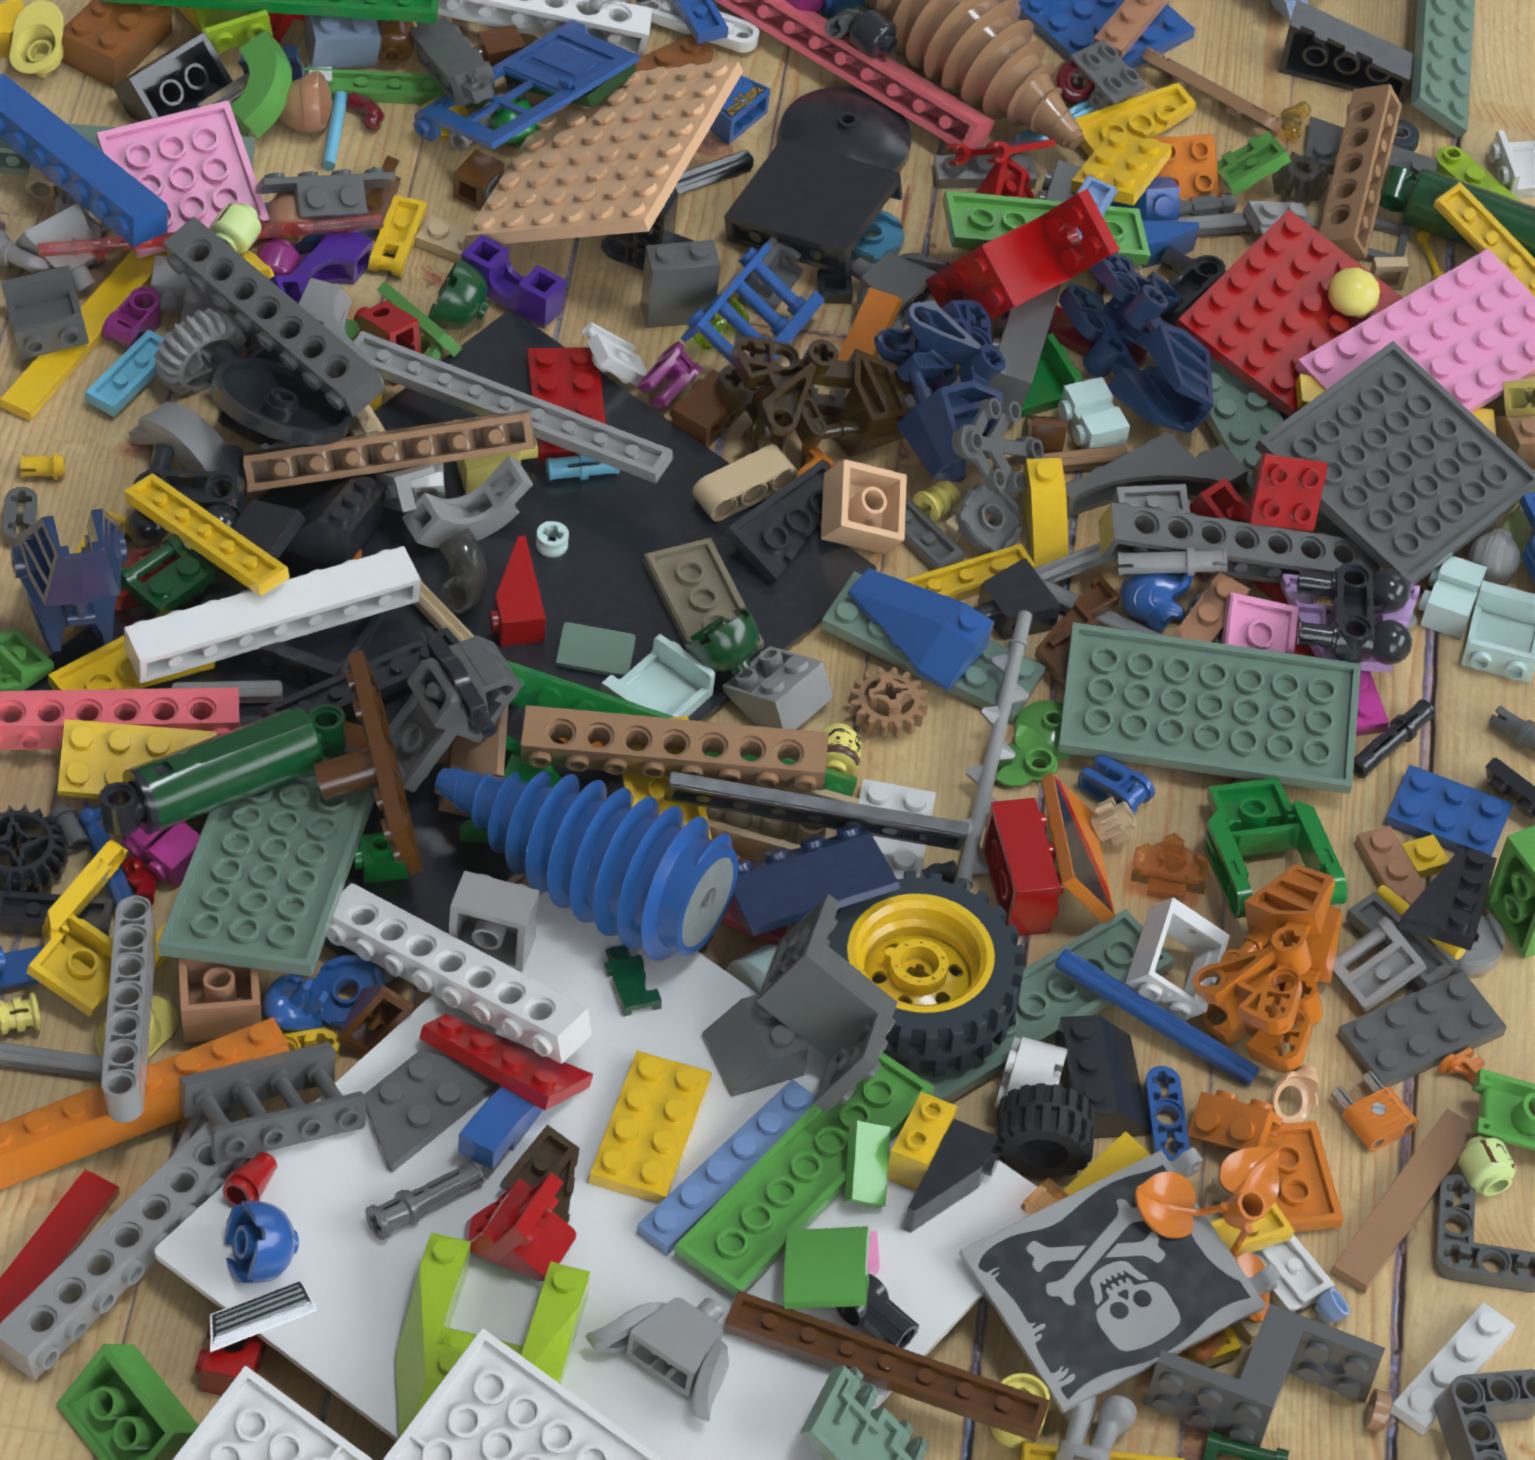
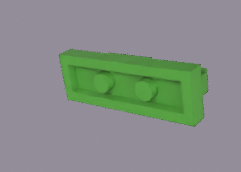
(434, 337)

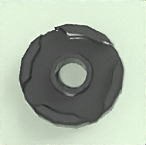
(975, 526)

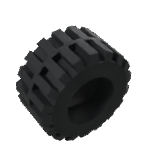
(1045, 1130)

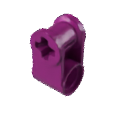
(133, 317)

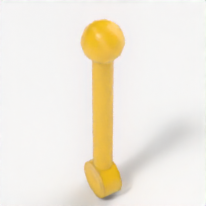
(1423, 239)

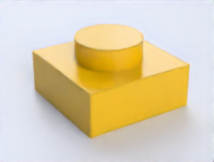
(1426, 855)

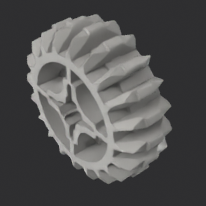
(187, 350)

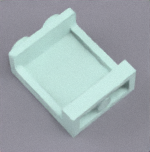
(1502, 633)
(665, 680)

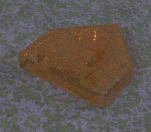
(1169, 869)

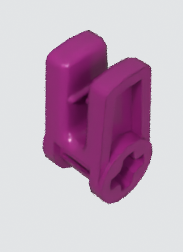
(678, 372)

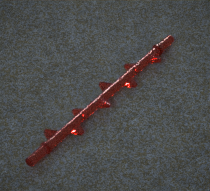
(101, 246)

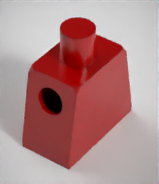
(390, 324)

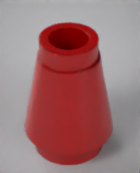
(249, 1179)

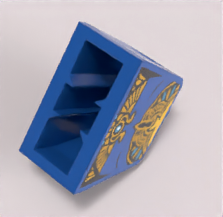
(741, 110)

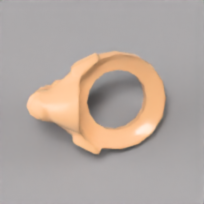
(1306, 1083)

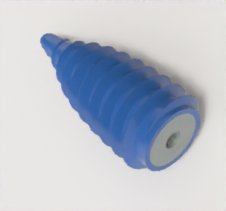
(603, 857)

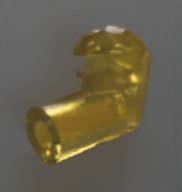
(1293, 119)

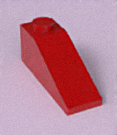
(518, 603)

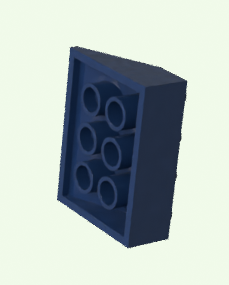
(794, 881)

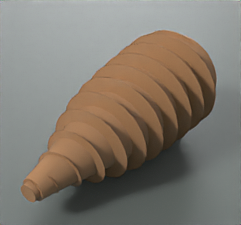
(984, 59)

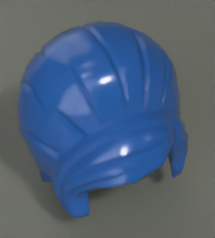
(1153, 597)

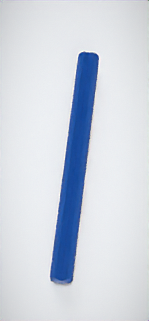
(1156, 1017)

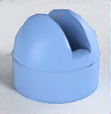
(1331, 1306)

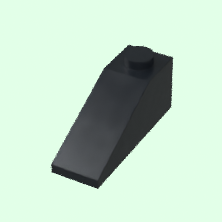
(954, 1172)

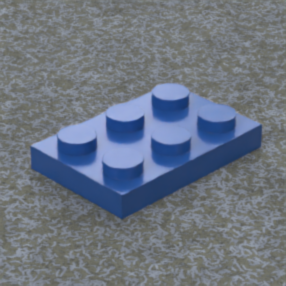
(1449, 810)

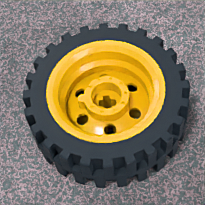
(936, 936)

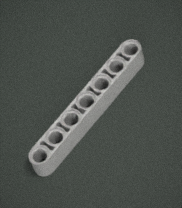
(129, 1009)

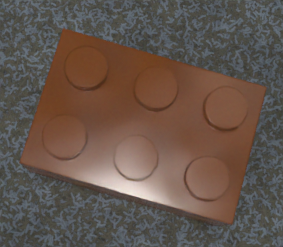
(114, 38)

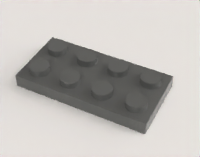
(1421, 1030)

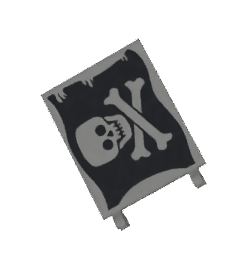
(1104, 1293)

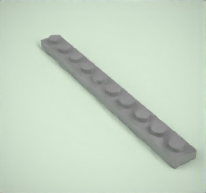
(489, 398)

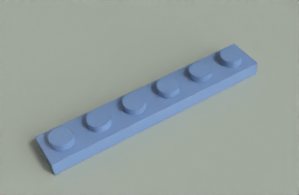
(724, 1168)

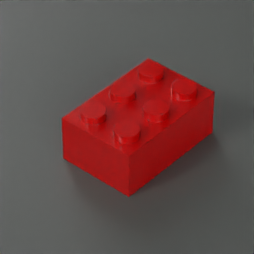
(1022, 865)

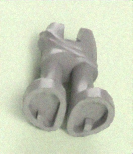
(1114, 1420)

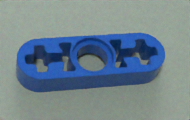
(1171, 1103)

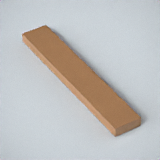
(1403, 1202)

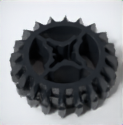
(40, 849)

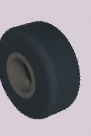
(1408, 136)

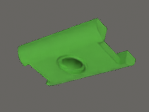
(1505, 1109)

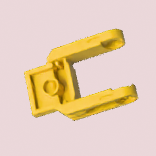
(75, 952)

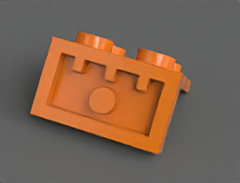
(1192, 165)

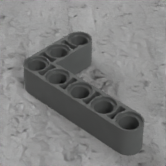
(1474, 1406)

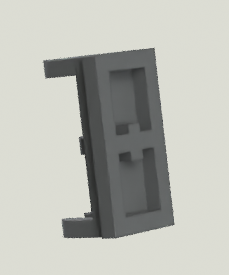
(776, 261)

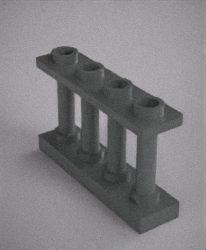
(267, 1078)

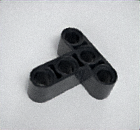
(631, 247)

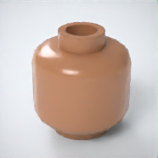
(283, 210)

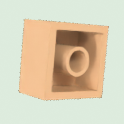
(863, 506)

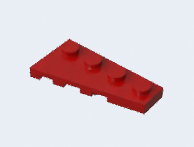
(506, 1062)

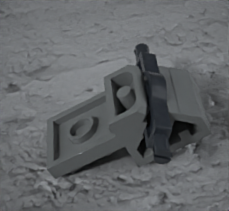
(453, 694)

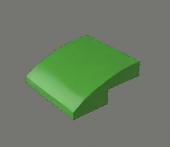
(21, 662)
(826, 1267)

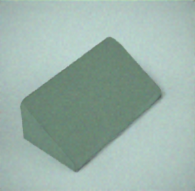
(595, 650)

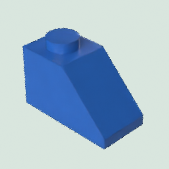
(1158, 201)

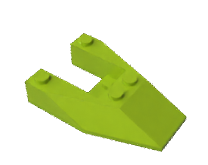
(432, 1349)

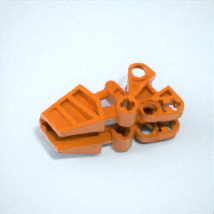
(1288, 941)

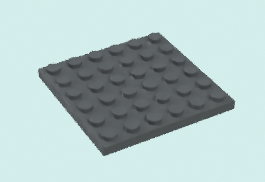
(1405, 463)

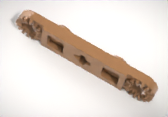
(1236, 105)

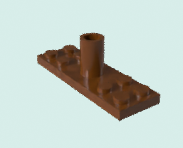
(373, 766)

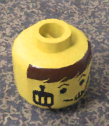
(843, 748)

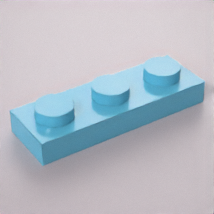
(126, 376)

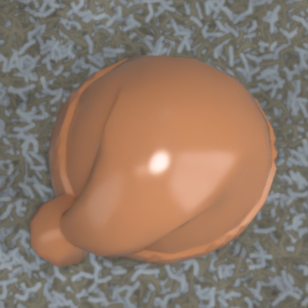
(308, 104)

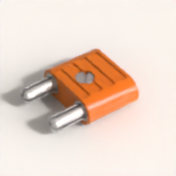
(1378, 1117)

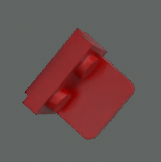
(522, 1229)

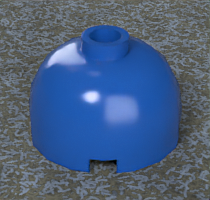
(260, 1242)

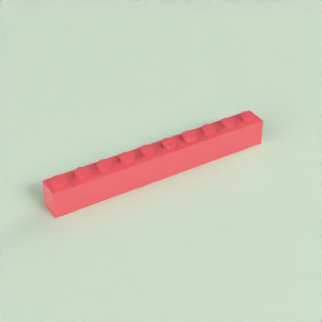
(878, 76)

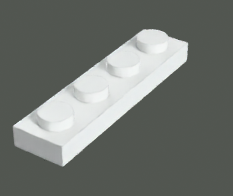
(1463, 1354)

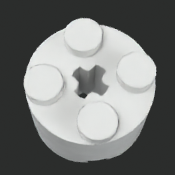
(1031, 1064)

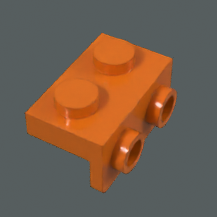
(1232, 1123)

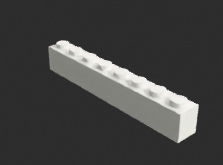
(286, 612)

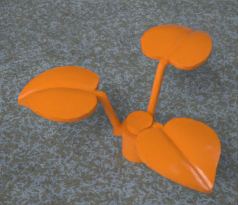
(1248, 1174)

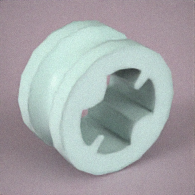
(552, 548)

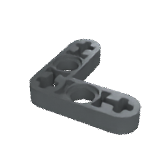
(1464, 1248)

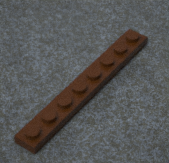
(887, 1365)

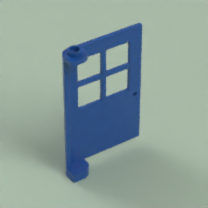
(559, 63)

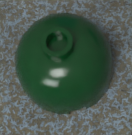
(460, 298)
(726, 642)

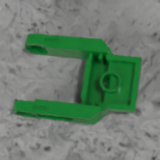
(1261, 820)

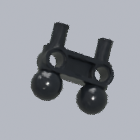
(1192, 279)
(201, 487)
(1353, 599)

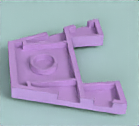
(1321, 614)

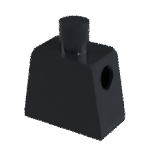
(1018, 590)

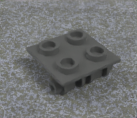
(1109, 73)

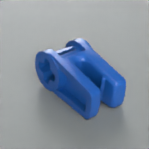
(1116, 781)

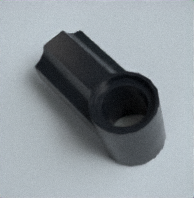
(881, 1316)

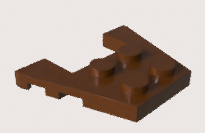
(1054, 648)

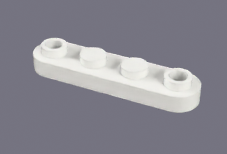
(742, 34)

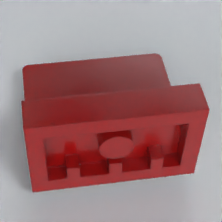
(1285, 493)

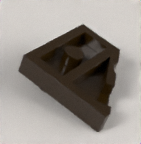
(548, 1154)

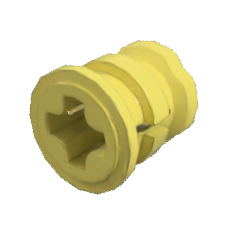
(937, 500)
(19, 1014)

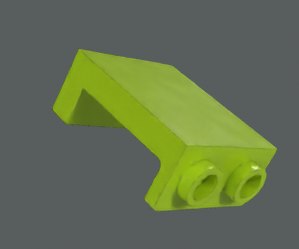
(231, 27)

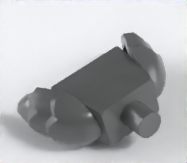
(898, 276)

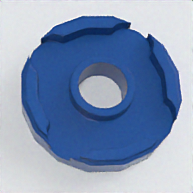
(338, 974)

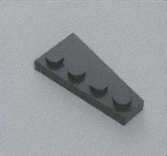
(1325, 140)

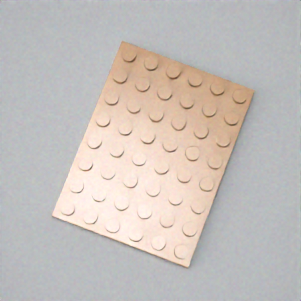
(607, 163)

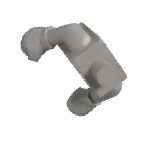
(69, 222)

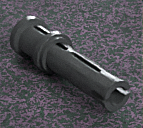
(410, 1205)

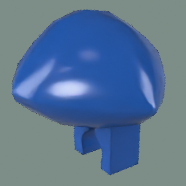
(293, 1003)

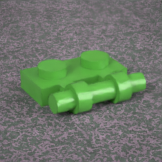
(1252, 162)

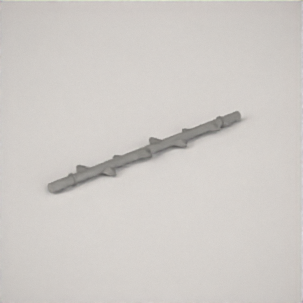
(997, 748)

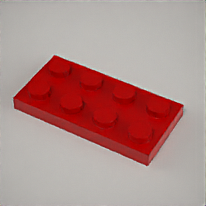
(566, 380)

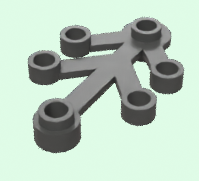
(970, 444)

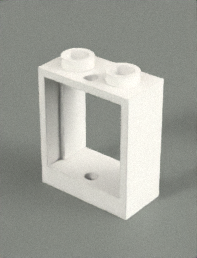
(1192, 931)

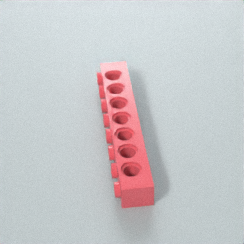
(37, 717)

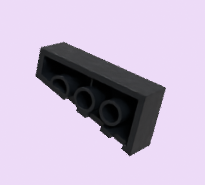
(1341, 54)

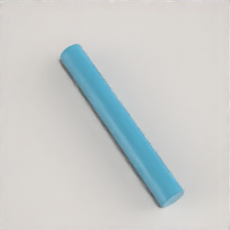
(334, 130)

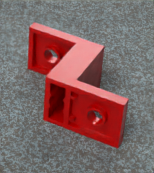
(1028, 258)

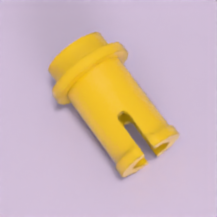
(43, 465)

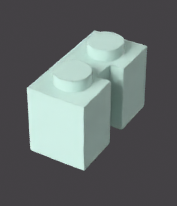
(1093, 415)
(1452, 596)

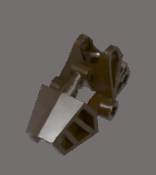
(859, 409)

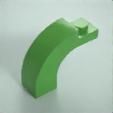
(266, 88)

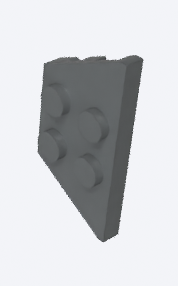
(422, 1102)

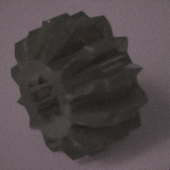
(1301, 179)

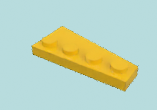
(1138, 117)

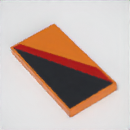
(1077, 848)

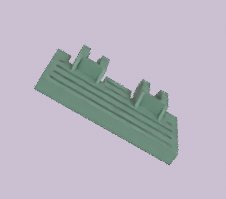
(845, 1429)

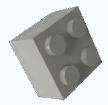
(495, 917)

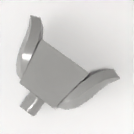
(674, 1344)

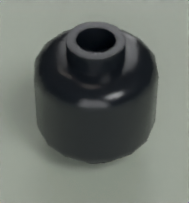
(872, 33)

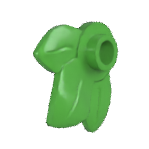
(1029, 751)

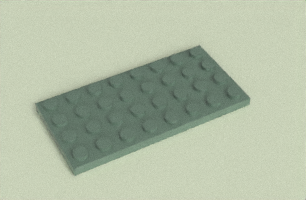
(1210, 708)
(268, 878)

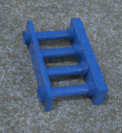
(782, 328)

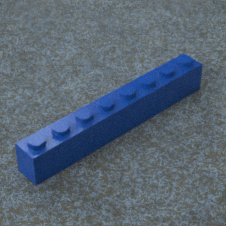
(79, 167)

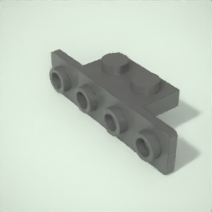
(328, 195)

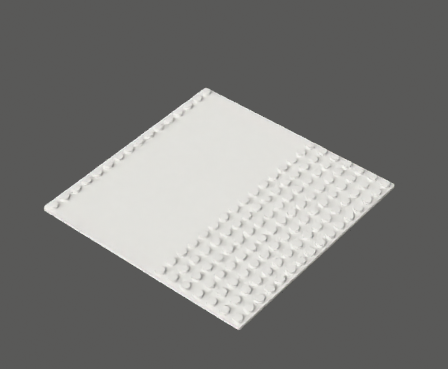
(368, 1282)

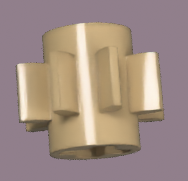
(1113, 821)

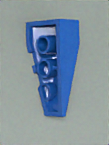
(930, 628)

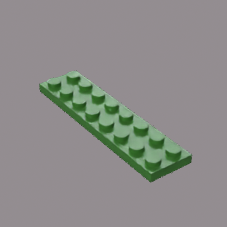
(793, 1181)

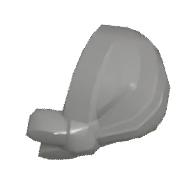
(1497, 553)

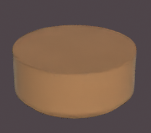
(1378, 1410)

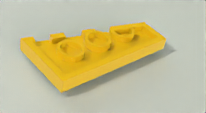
(108, 669)

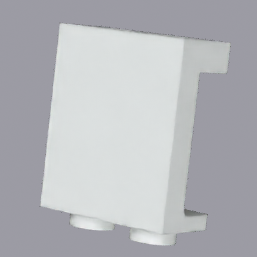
(1514, 164)

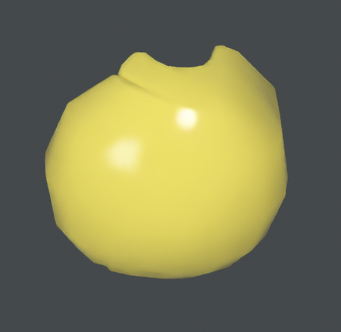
(1354, 292)

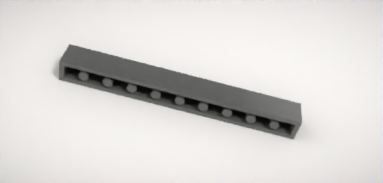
(1028, 324)

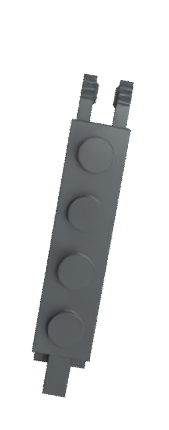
(453, 62)

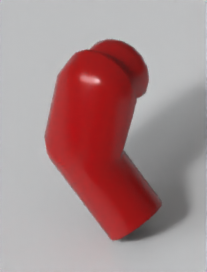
(140, 878)

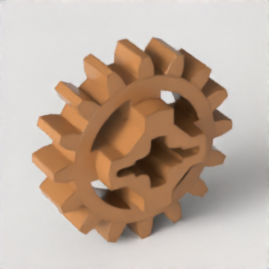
(888, 702)

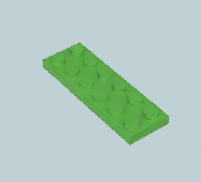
(983, 217)

